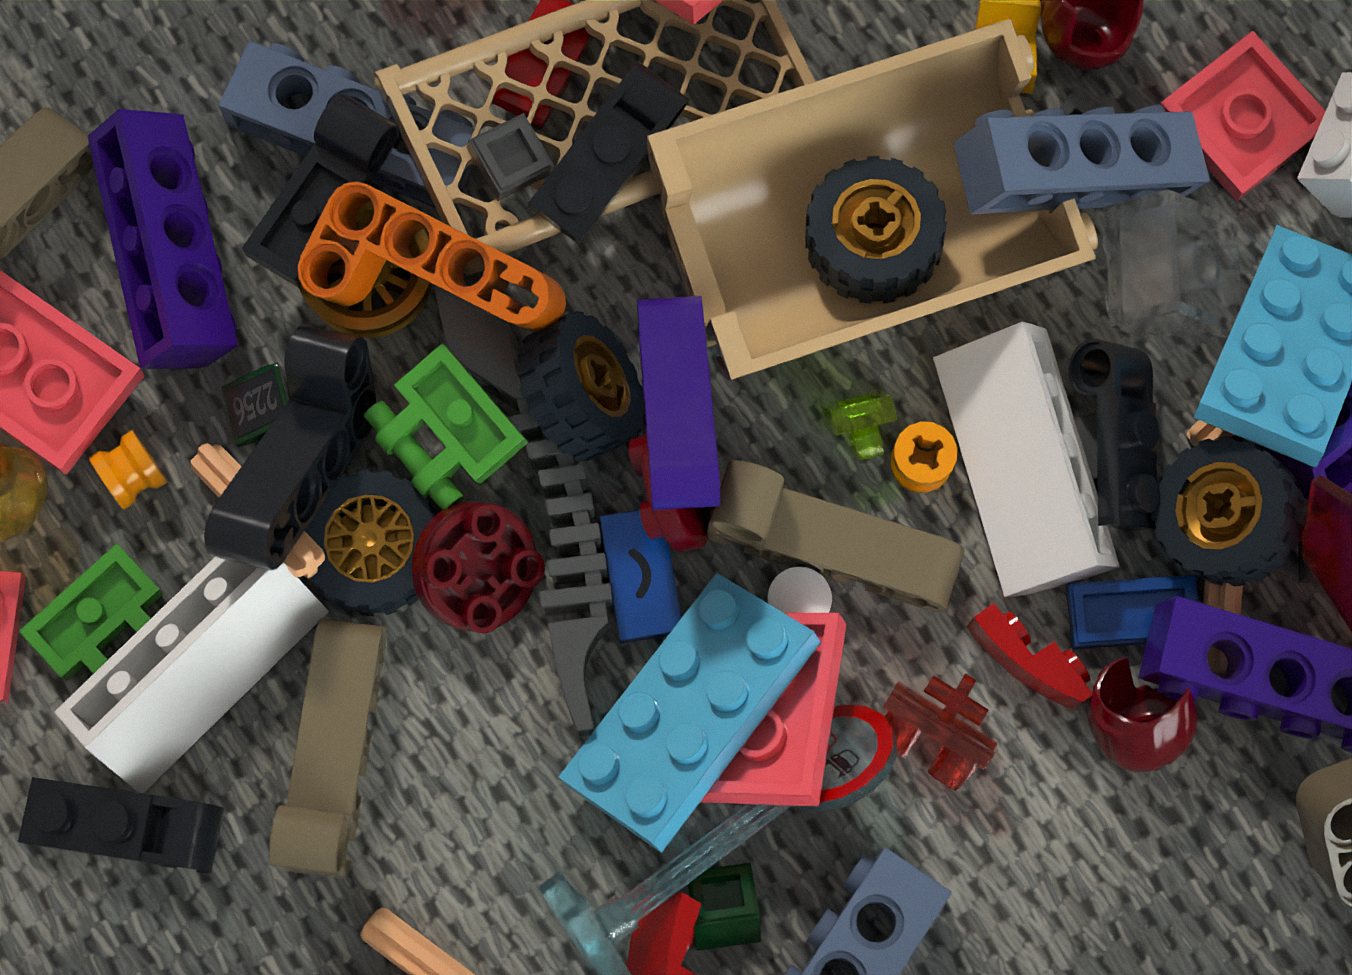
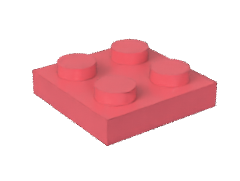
(1248, 114)

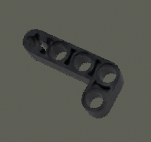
(300, 453)

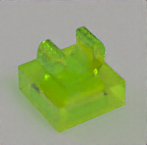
(860, 419)

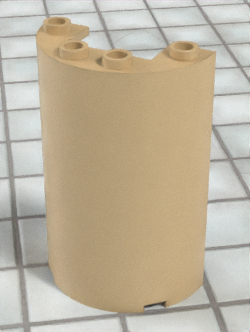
(747, 174)

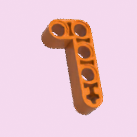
(441, 263)

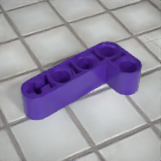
(678, 403)

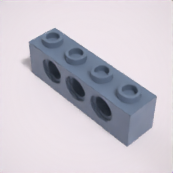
(273, 74)
(1087, 157)
(898, 888)

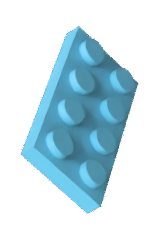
(1287, 351)
(689, 711)

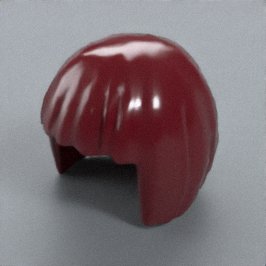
(1090, 31)
(1137, 724)

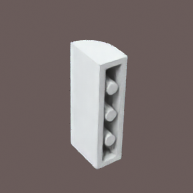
(1025, 460)
(189, 667)

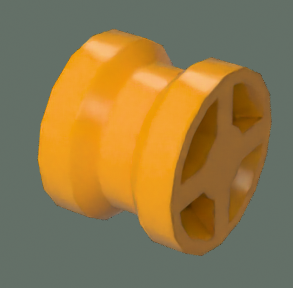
(913, 466)
(127, 469)

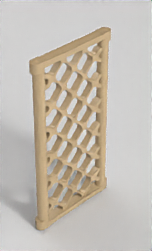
(396, 82)

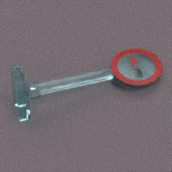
(857, 762)

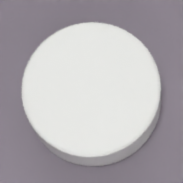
(800, 591)

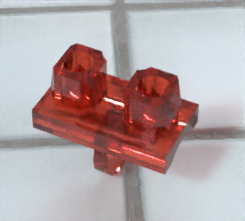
(963, 745)

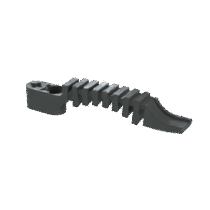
(486, 351)

